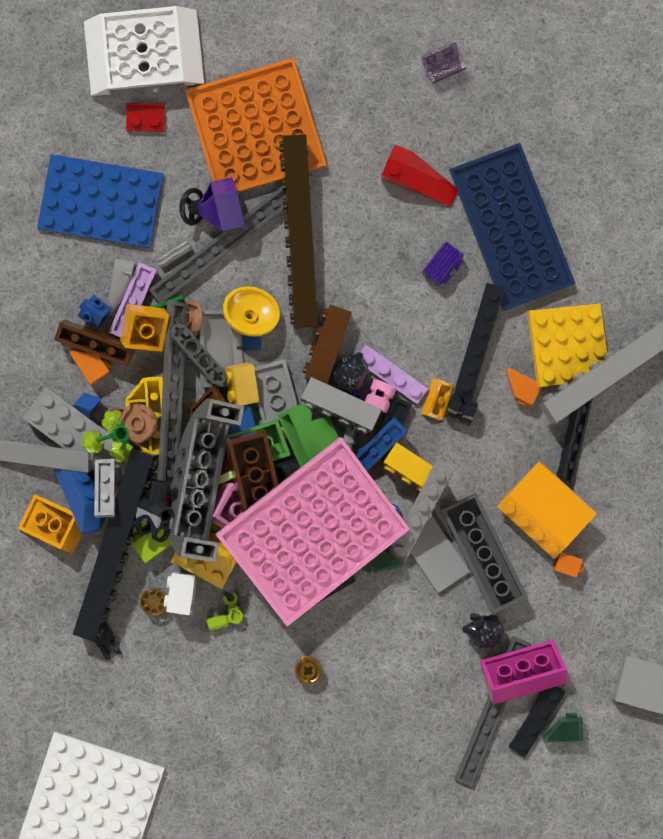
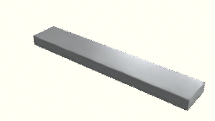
(45, 456)

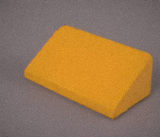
(437, 399)

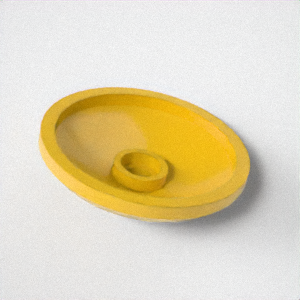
(251, 303)

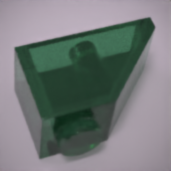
(382, 562)
(565, 729)

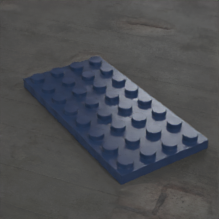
(512, 226)

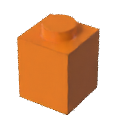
(568, 565)

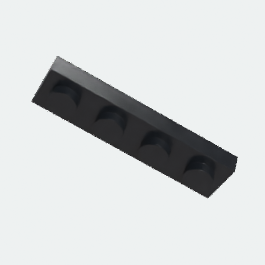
(536, 720)

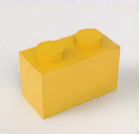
(241, 384)

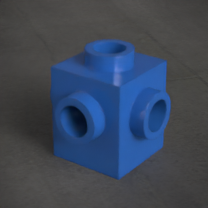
(94, 311)

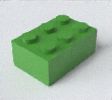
(276, 440)

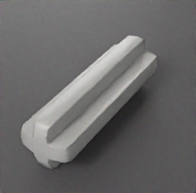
(174, 254)

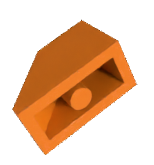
(92, 366)
(522, 387)

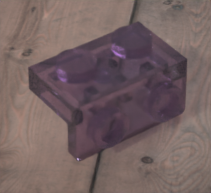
(443, 62)

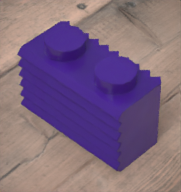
(443, 263)

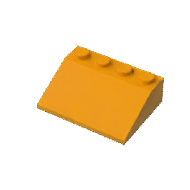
(546, 509)

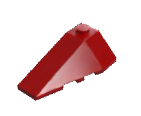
(414, 174)

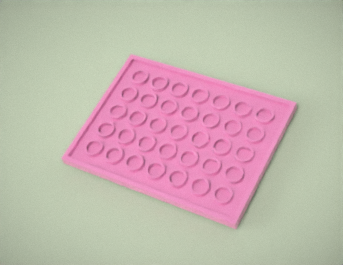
(313, 531)

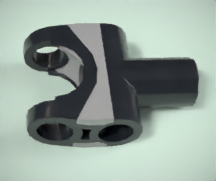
(155, 512)

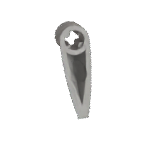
(121, 278)

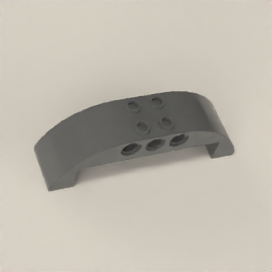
(198, 478)

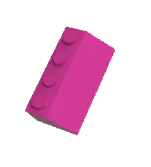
(523, 672)

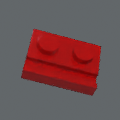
(145, 117)

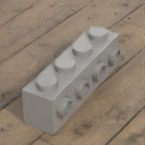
(341, 405)

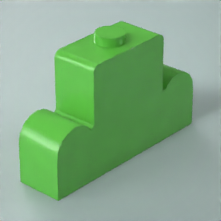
(305, 435)

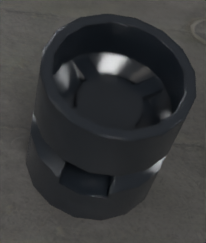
(461, 409)

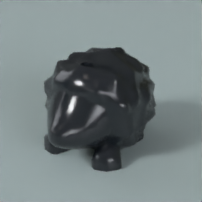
(351, 373)
(484, 630)

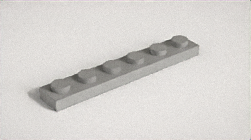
(422, 509)

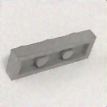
(105, 488)

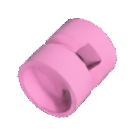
(377, 401)

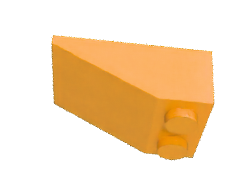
(51, 524)

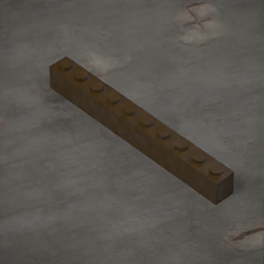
(299, 231)

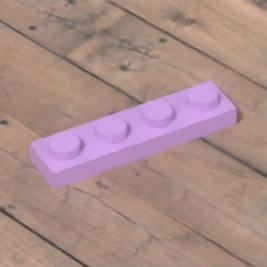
(134, 295)
(393, 375)

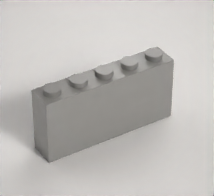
(640, 683)

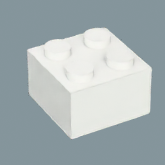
(181, 593)

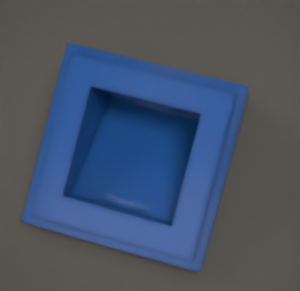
(252, 343)
(87, 404)

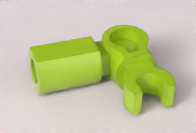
(221, 621)

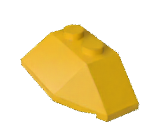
(149, 393)

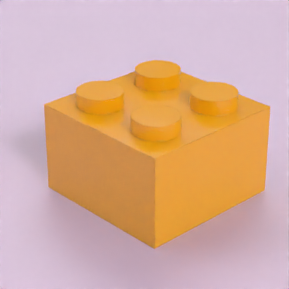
(144, 327)

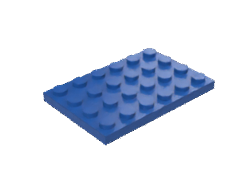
(100, 201)

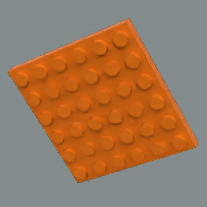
(247, 117)

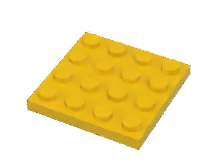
(565, 342)

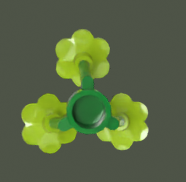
(118, 433)

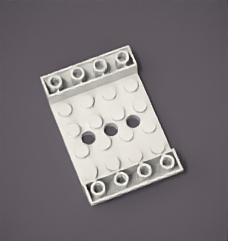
(171, 50)

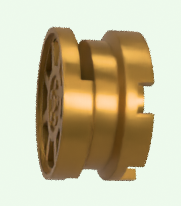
(153, 601)
(308, 670)

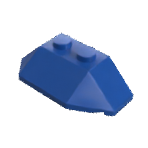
(80, 495)

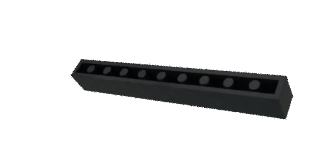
(114, 546)

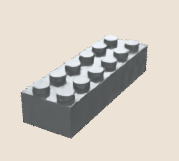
(483, 553)

